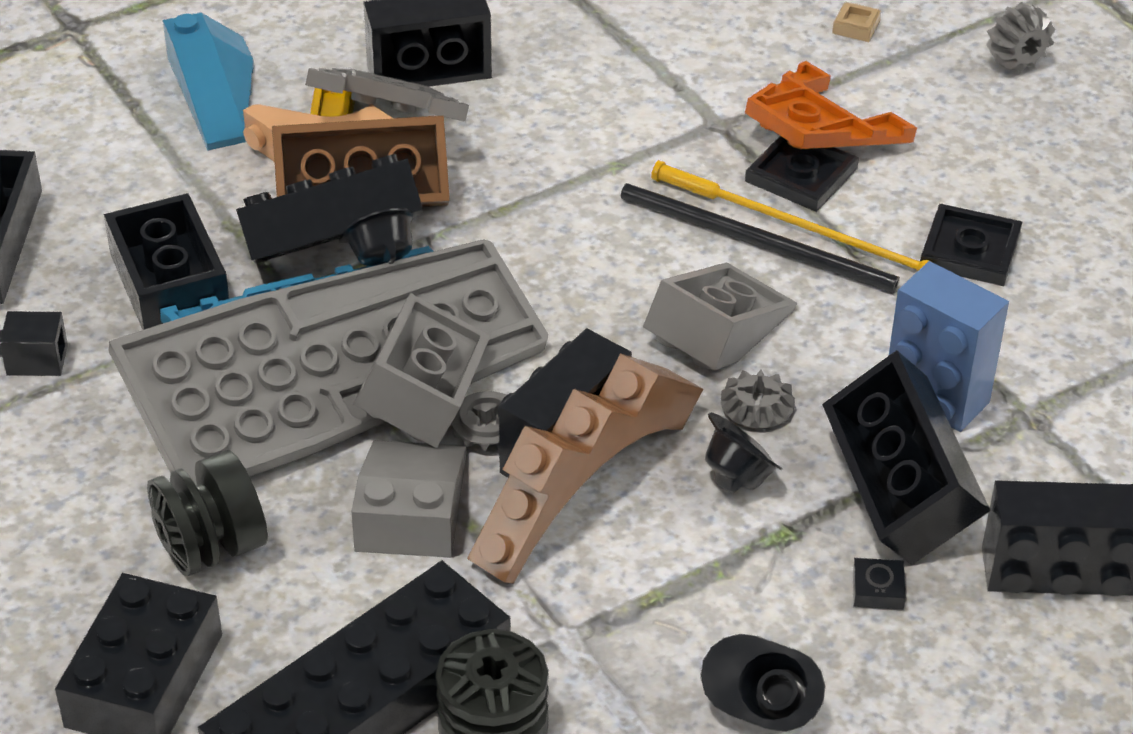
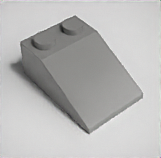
(715, 314)
(422, 371)
(408, 499)

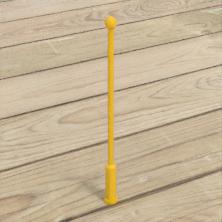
(712, 190)

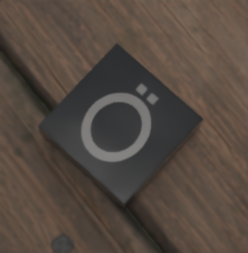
(878, 583)

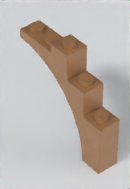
(553, 465)

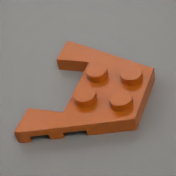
(812, 121)

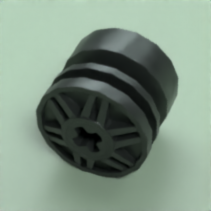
(197, 516)
(492, 685)

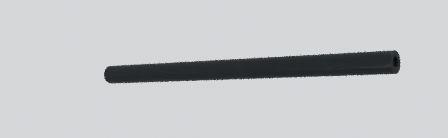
(761, 238)

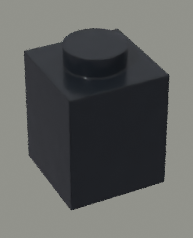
(33, 343)

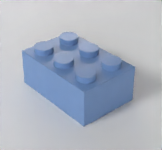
(952, 336)

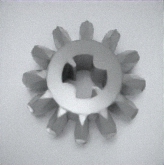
(1020, 37)

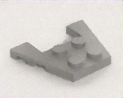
(403, 94)

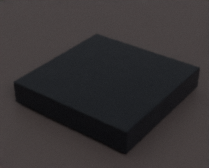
(801, 174)
(972, 243)

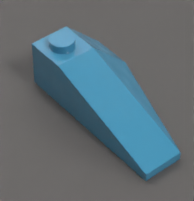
(213, 75)

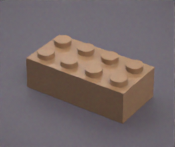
(322, 148)

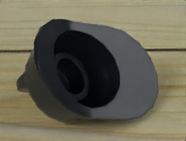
(380, 236)
(736, 457)
(762, 682)

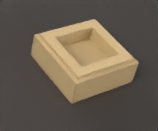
(856, 21)

